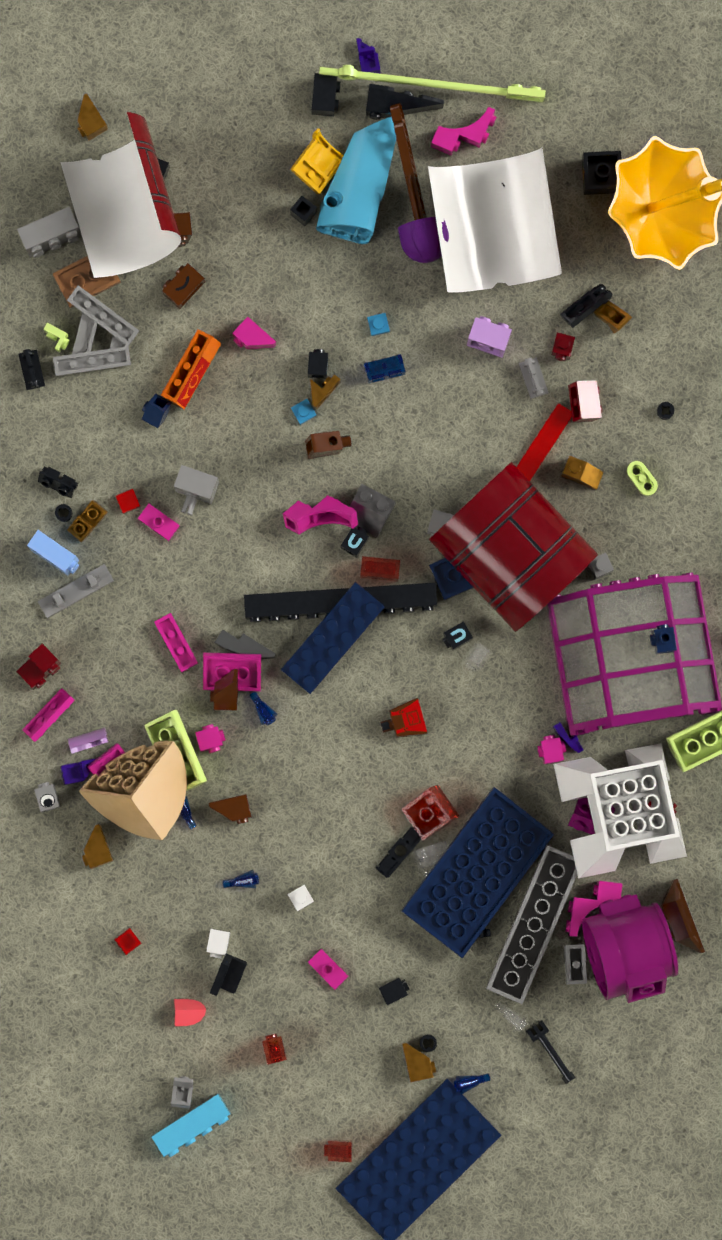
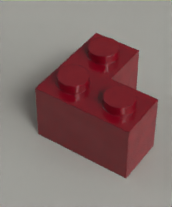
(39, 667)

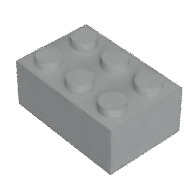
(49, 232)

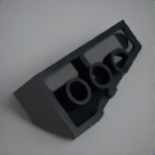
(382, 97)

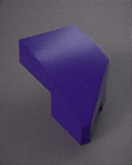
(368, 57)
(573, 743)
(75, 772)

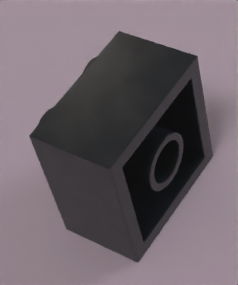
(600, 172)

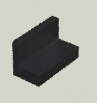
(229, 974)

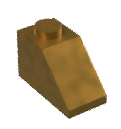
(90, 120)
(582, 472)
(96, 849)
(418, 1064)

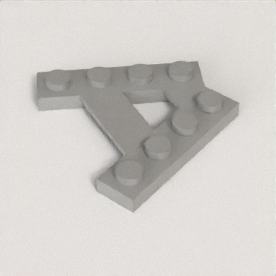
(82, 357)

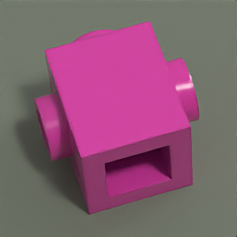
(210, 738)
(551, 749)

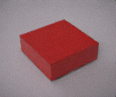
(127, 501)
(127, 941)

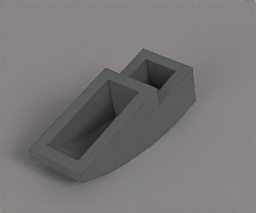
(244, 645)

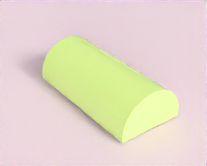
(171, 728)
(697, 742)

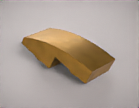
(87, 521)

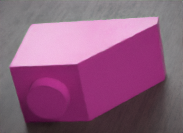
(252, 336)

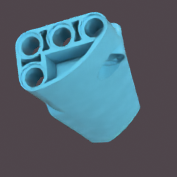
(359, 184)

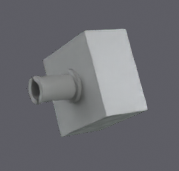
(195, 486)

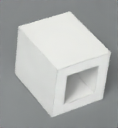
(300, 898)
(218, 943)

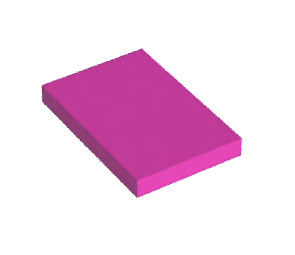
(219, 664)

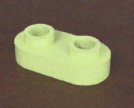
(642, 478)

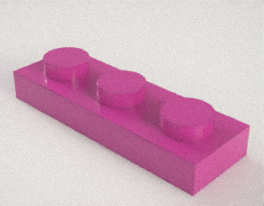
(176, 642)
(48, 714)

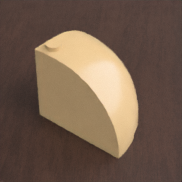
(141, 789)

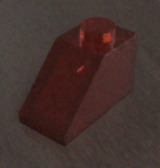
(274, 1049)
(338, 1150)

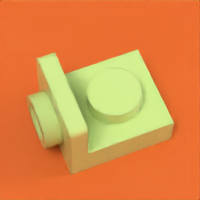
(54, 334)

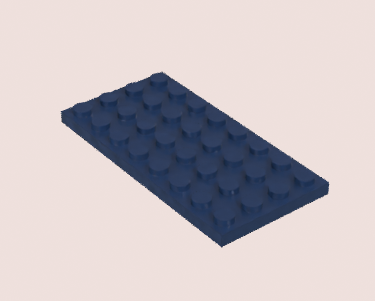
(477, 872)
(418, 1161)

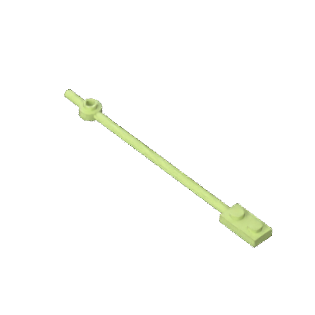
(514, 91)

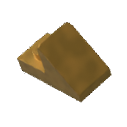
(612, 315)
(320, 394)

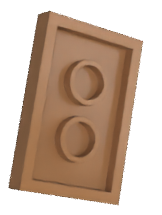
(81, 274)

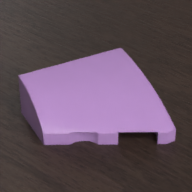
(88, 740)

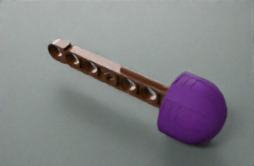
(421, 236)

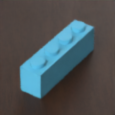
(191, 1125)

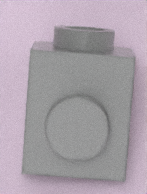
(182, 1092)

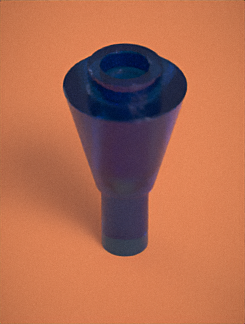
(265, 713)
(186, 814)
(245, 880)
(466, 1083)

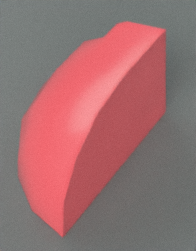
(188, 1012)

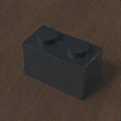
(324, 95)

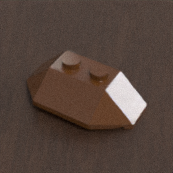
(680, 919)

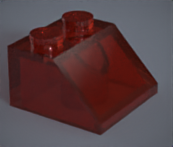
(430, 812)

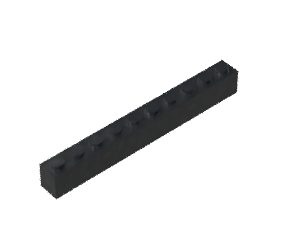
(320, 602)

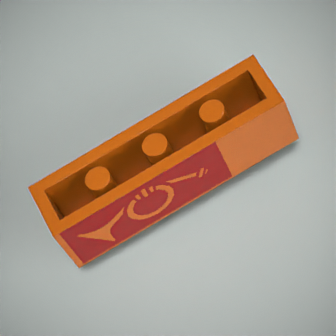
(191, 369)

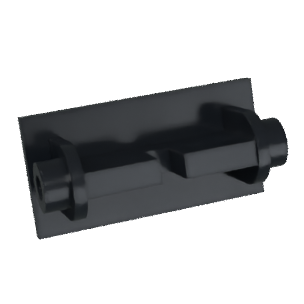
(31, 369)
(50, 479)

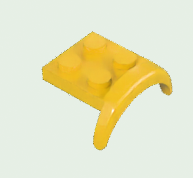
(317, 163)

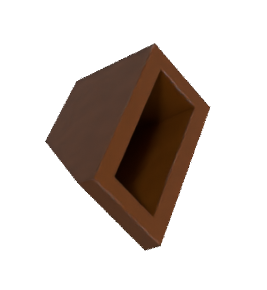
(226, 692)
(233, 808)

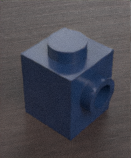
(153, 413)
(663, 639)

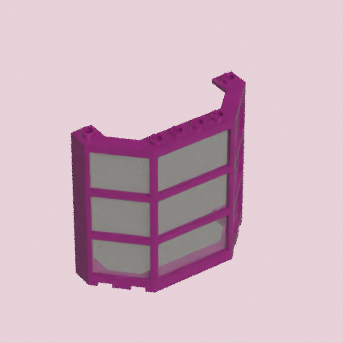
(607, 656)

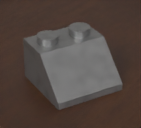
(371, 509)

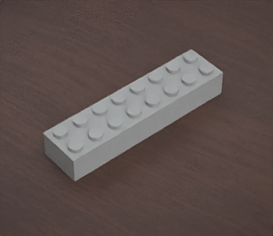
(533, 925)

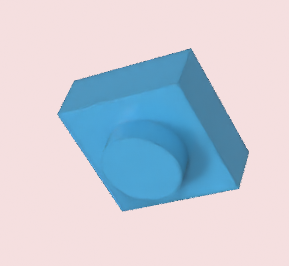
(378, 324)
(303, 411)

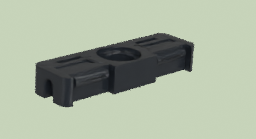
(392, 861)

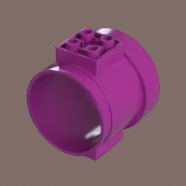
(630, 949)

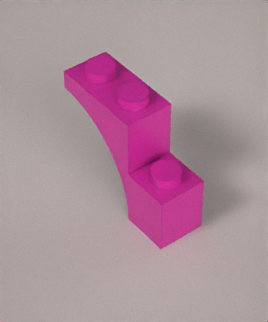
(447, 139)
(328, 511)
(582, 907)

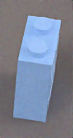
(53, 553)

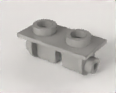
(533, 378)

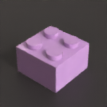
(489, 336)

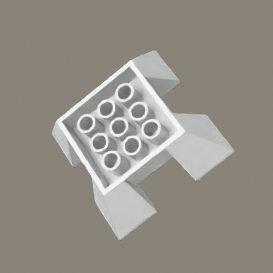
(605, 788)

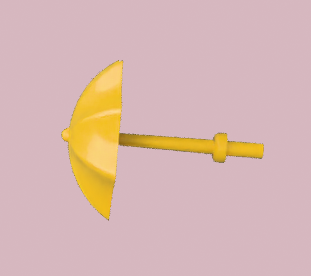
(666, 202)

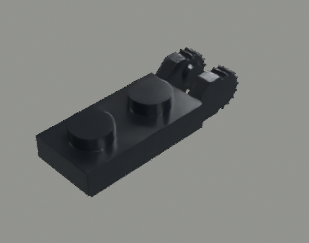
(586, 305)

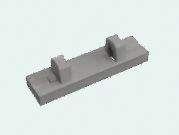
(75, 591)

